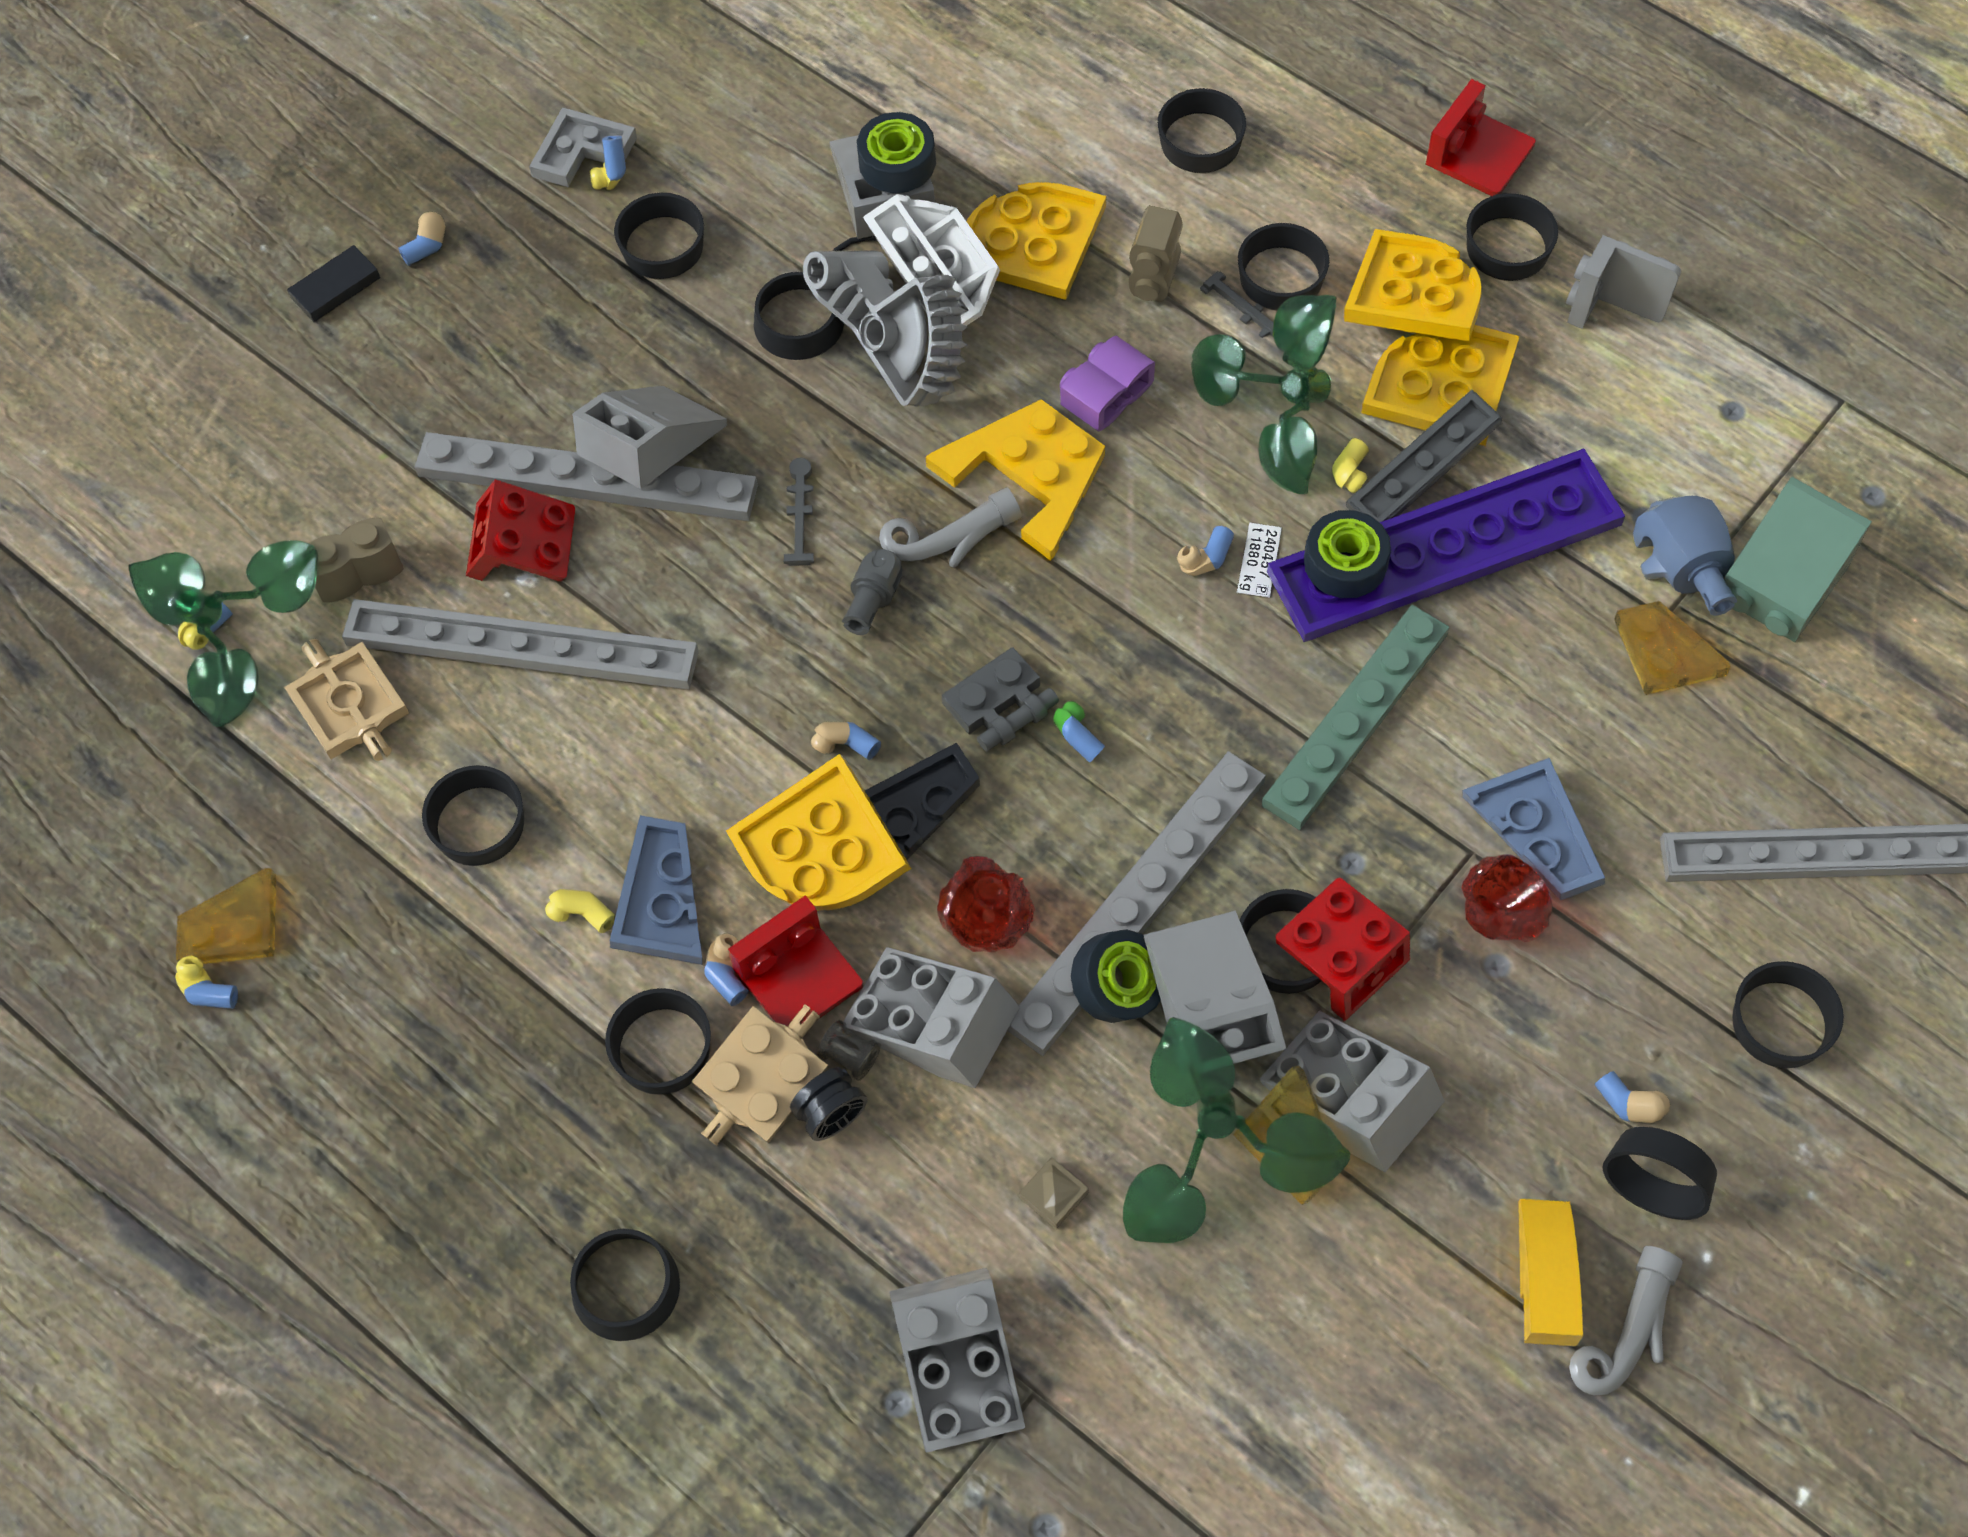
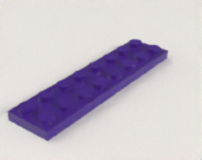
(1462, 541)

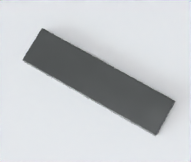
(1426, 459)

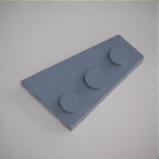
(1540, 826)
(657, 895)

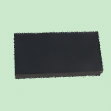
(333, 283)

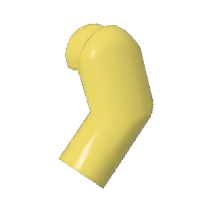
(1345, 466)
(567, 902)

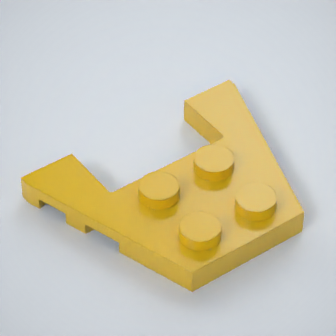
(1041, 455)

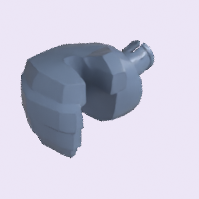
(1689, 548)

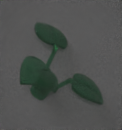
(1303, 332)
(174, 594)
(1197, 1068)

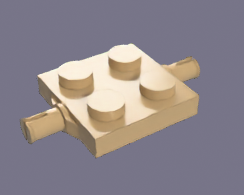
(346, 700)
(759, 1074)

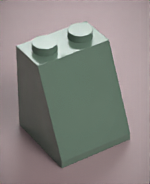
(1795, 558)

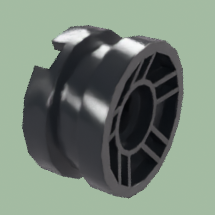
(828, 1103)

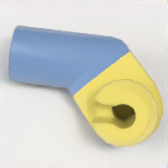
(613, 167)
(191, 638)
(199, 988)

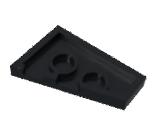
(924, 796)

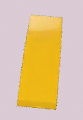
(1549, 1273)

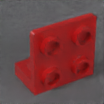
(1477, 146)
(520, 532)
(1346, 945)
(794, 965)

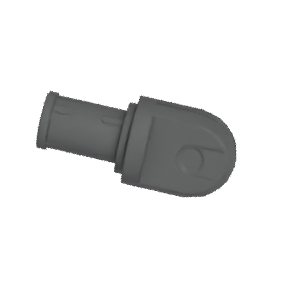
(872, 588)

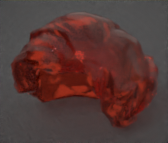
(1506, 899)
(985, 906)

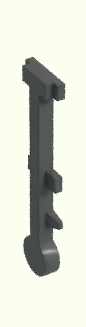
(1250, 312)
(800, 470)

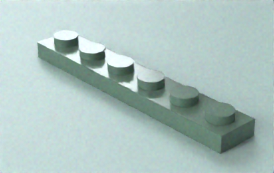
(1355, 717)

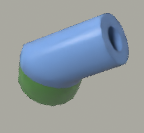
(1078, 736)

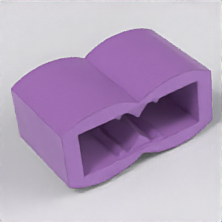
(1106, 382)

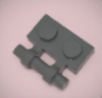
(994, 689)

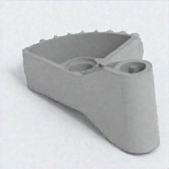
(893, 322)

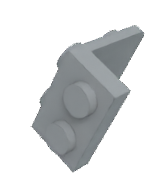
(1623, 279)

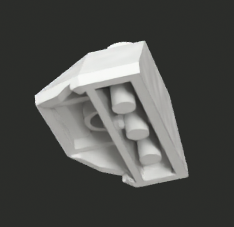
(935, 241)

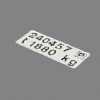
(1259, 550)

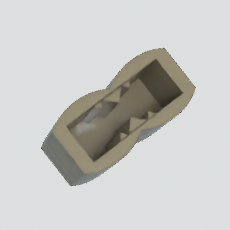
(1155, 253)
(355, 559)

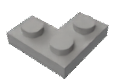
(573, 139)

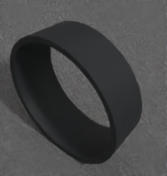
(1205, 102)
(652, 207)
(1514, 207)
(1281, 236)
(787, 346)
(461, 781)
(1273, 902)
(1804, 979)
(642, 1004)
(1651, 1192)
(645, 1323)

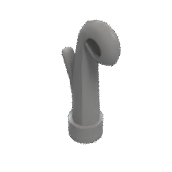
(962, 533)
(1643, 1324)

